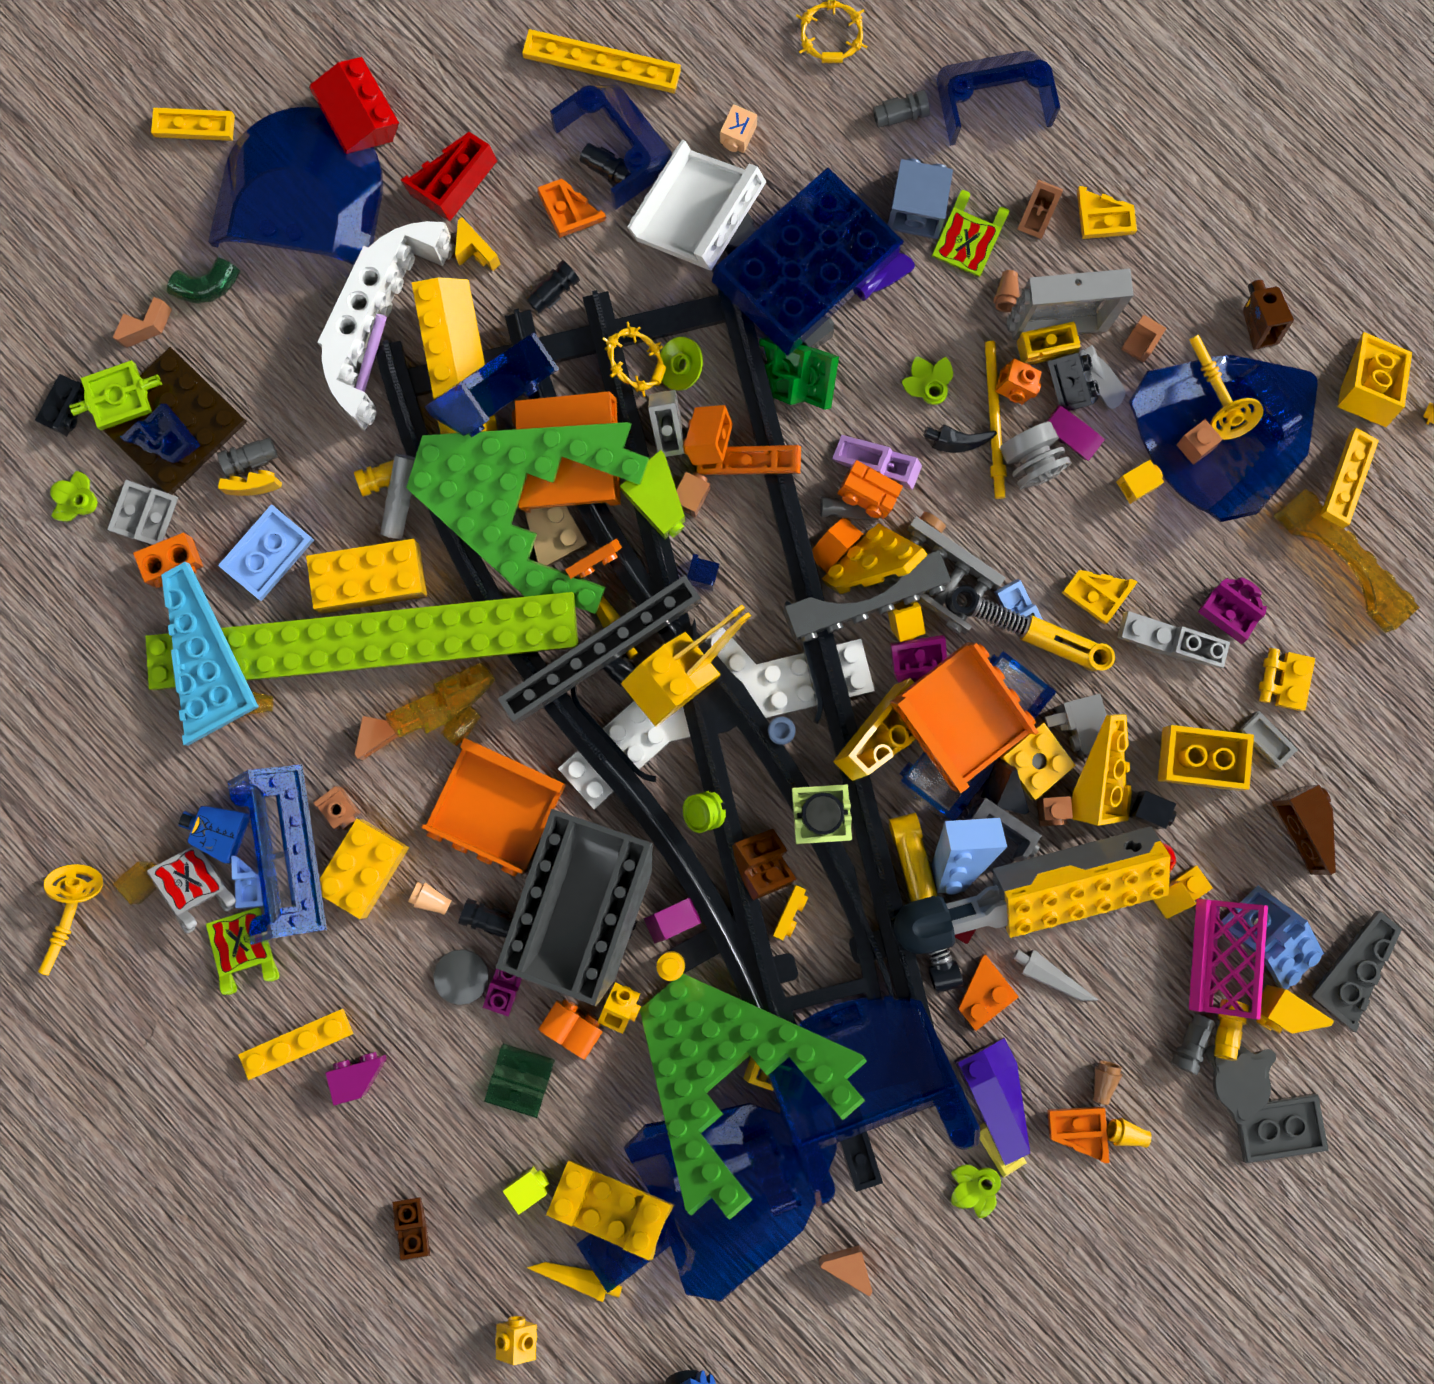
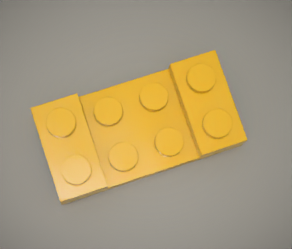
(609, 1209)

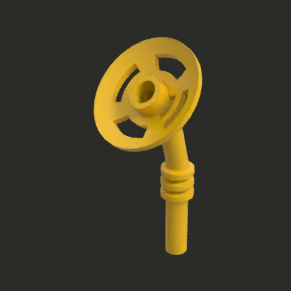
(1231, 409)
(74, 893)

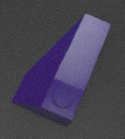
(996, 1091)

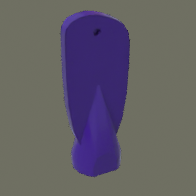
(889, 275)

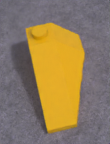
(1102, 789)

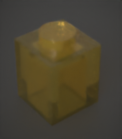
(135, 883)

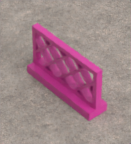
(1205, 961)

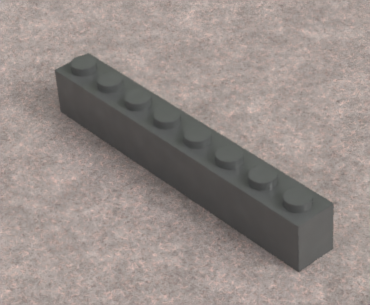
(600, 650)

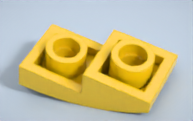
(256, 484)

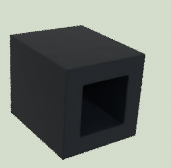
(1153, 810)

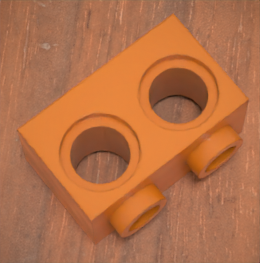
(167, 553)

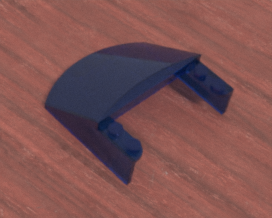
(901, 1077)

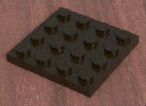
(196, 405)

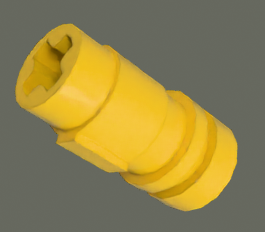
(374, 478)
(1229, 1033)

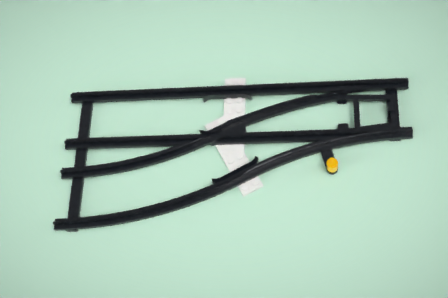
(741, 697)

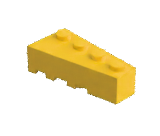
(877, 738)

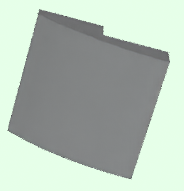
(142, 513)

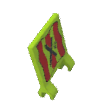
(968, 239)
(234, 951)

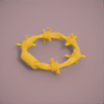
(831, 57)
(616, 369)

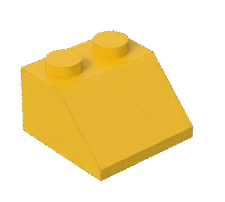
(1289, 1013)

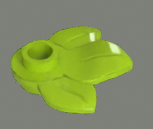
(928, 377)
(73, 497)
(971, 1191)

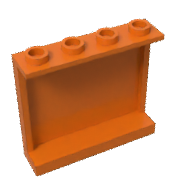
(574, 481)
(963, 715)
(494, 808)

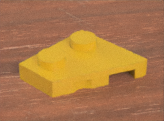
(1098, 594)

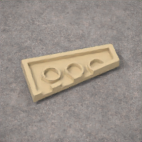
(556, 534)

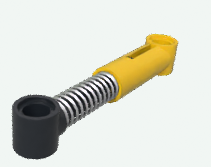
(1033, 630)
(920, 884)

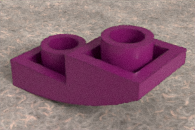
(1075, 433)
(502, 992)

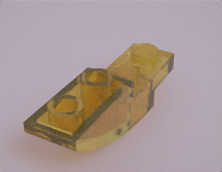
(449, 700)

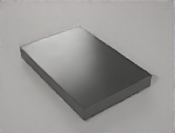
(1284, 1129)

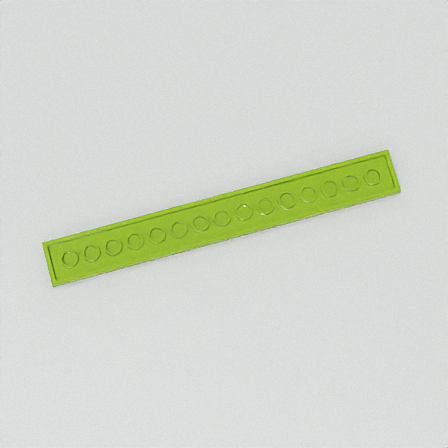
(388, 638)

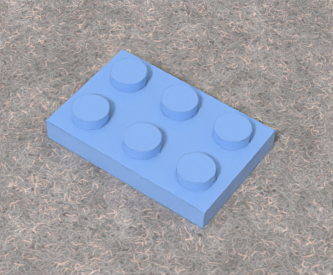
(266, 552)

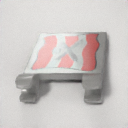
(186, 883)

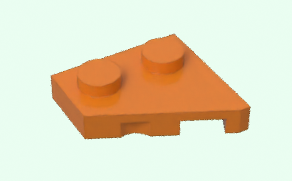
(568, 209)

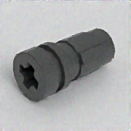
(899, 110)
(250, 455)
(1194, 1044)

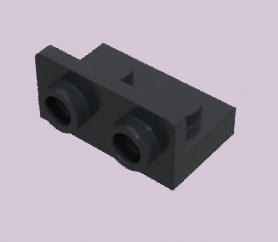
(1074, 380)
(56, 410)

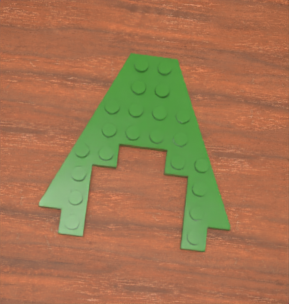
(480, 480)
(699, 1039)

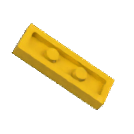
(193, 124)

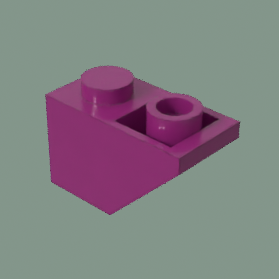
(353, 1080)

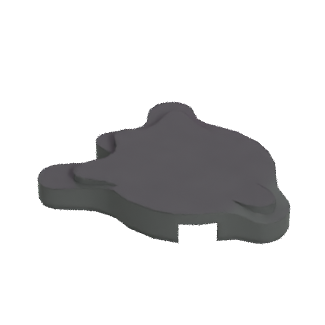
(1242, 1084)

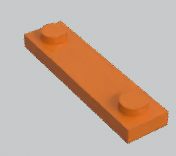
(756, 460)

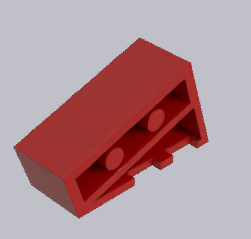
(452, 176)

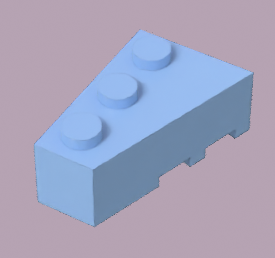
(966, 852)

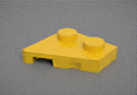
(1104, 215)

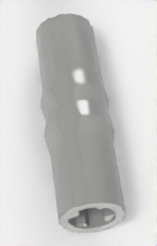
(398, 498)

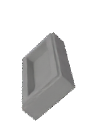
(1268, 740)

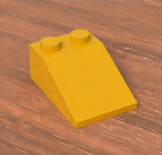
(1376, 380)

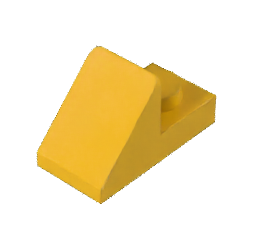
(470, 243)
(1183, 892)

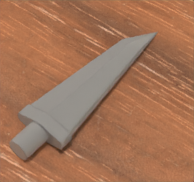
(1046, 973)

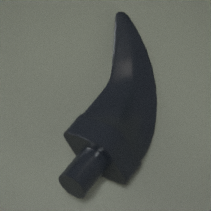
(954, 441)

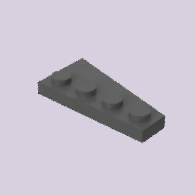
(1354, 974)

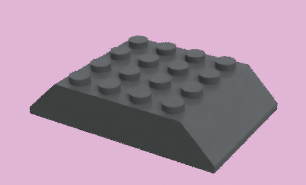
(577, 908)

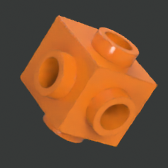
(1018, 381)

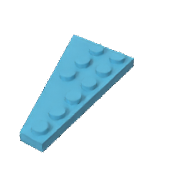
(203, 664)

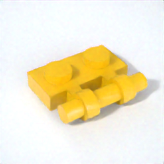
(1294, 679)

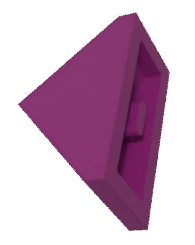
(672, 920)

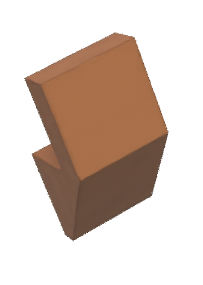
(133, 331)

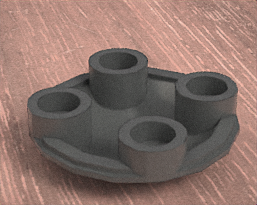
(461, 977)

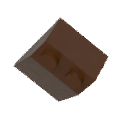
(1310, 824)

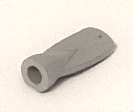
(1111, 389)

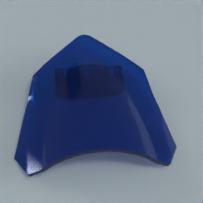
(1240, 471)
(718, 1252)

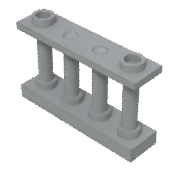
(964, 564)

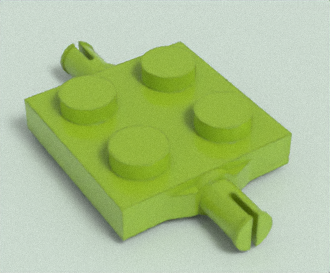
(116, 395)

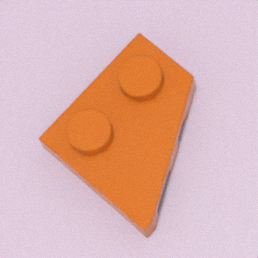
(585, 565)
(985, 994)
(1081, 1129)

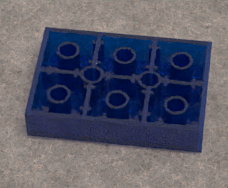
(807, 261)

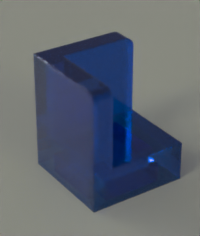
(703, 573)

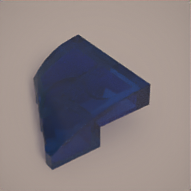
(162, 435)

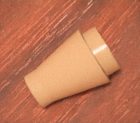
(429, 899)

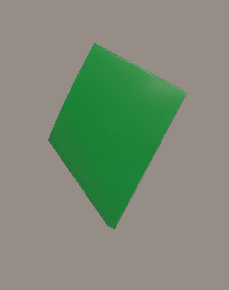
(802, 376)

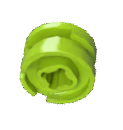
(703, 812)

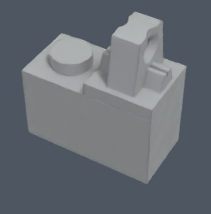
(666, 422)
(1084, 720)

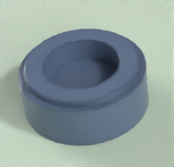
(781, 730)

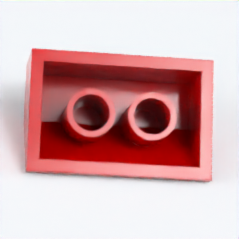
(355, 106)

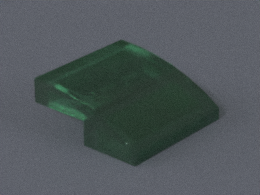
(519, 1080)

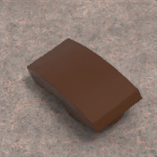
(411, 1228)

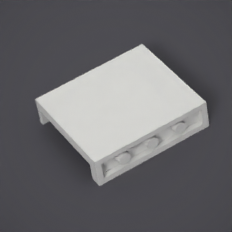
(696, 206)

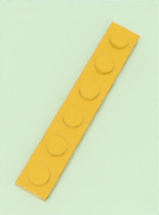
(601, 61)

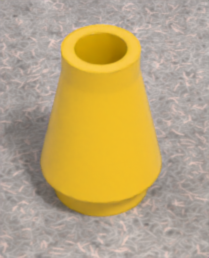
(1127, 1134)

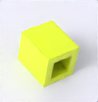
(526, 1189)

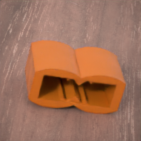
(571, 1028)

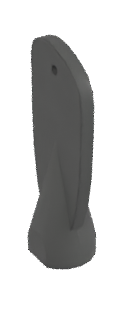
(839, 508)

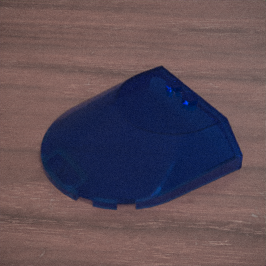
(298, 188)

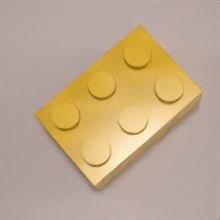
(1205, 758)
(361, 868)

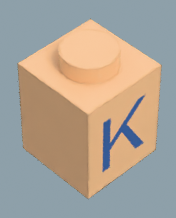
(738, 129)

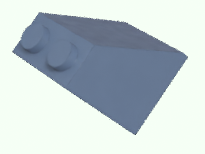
(920, 198)

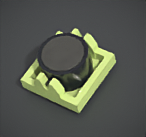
(822, 814)

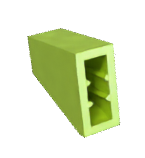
(657, 497)

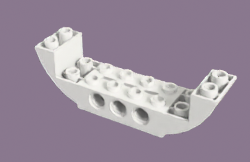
(369, 292)

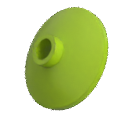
(674, 356)

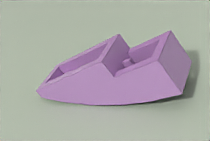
(894, 465)

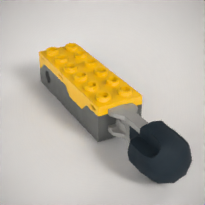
(1046, 891)

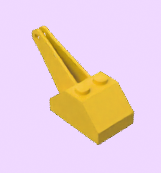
(678, 671)

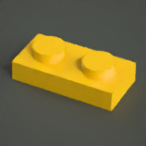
(786, 924)

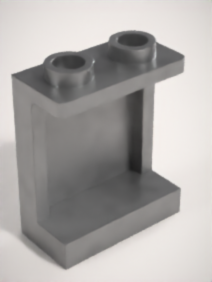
(1012, 827)

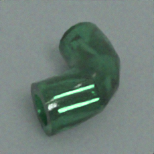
(205, 287)

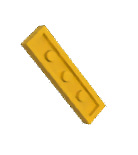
(1349, 478)
(295, 1044)

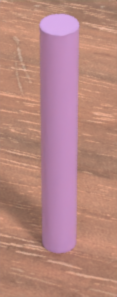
(370, 352)

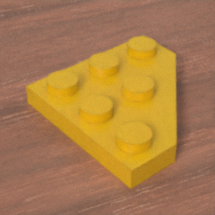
(874, 558)

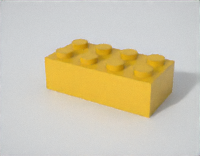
(366, 576)

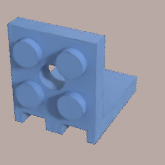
(1289, 938)

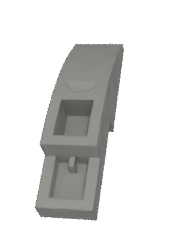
(1173, 641)

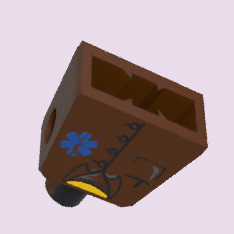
(1266, 315)

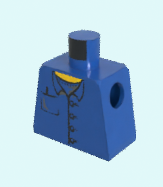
(216, 831)

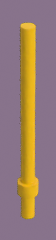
(998, 469)

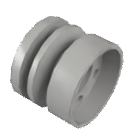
(1034, 454)

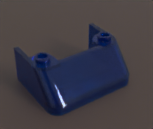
(959, 81)
(648, 150)
(493, 386)

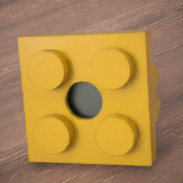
(1038, 761)

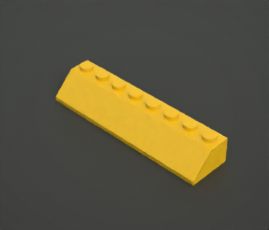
(449, 335)

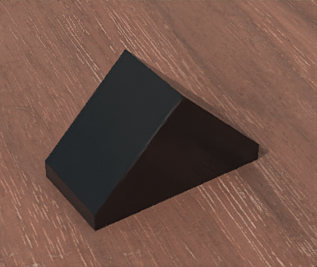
(1005, 788)

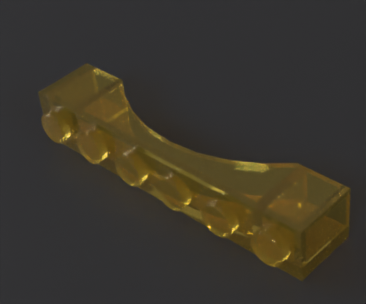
(1384, 598)

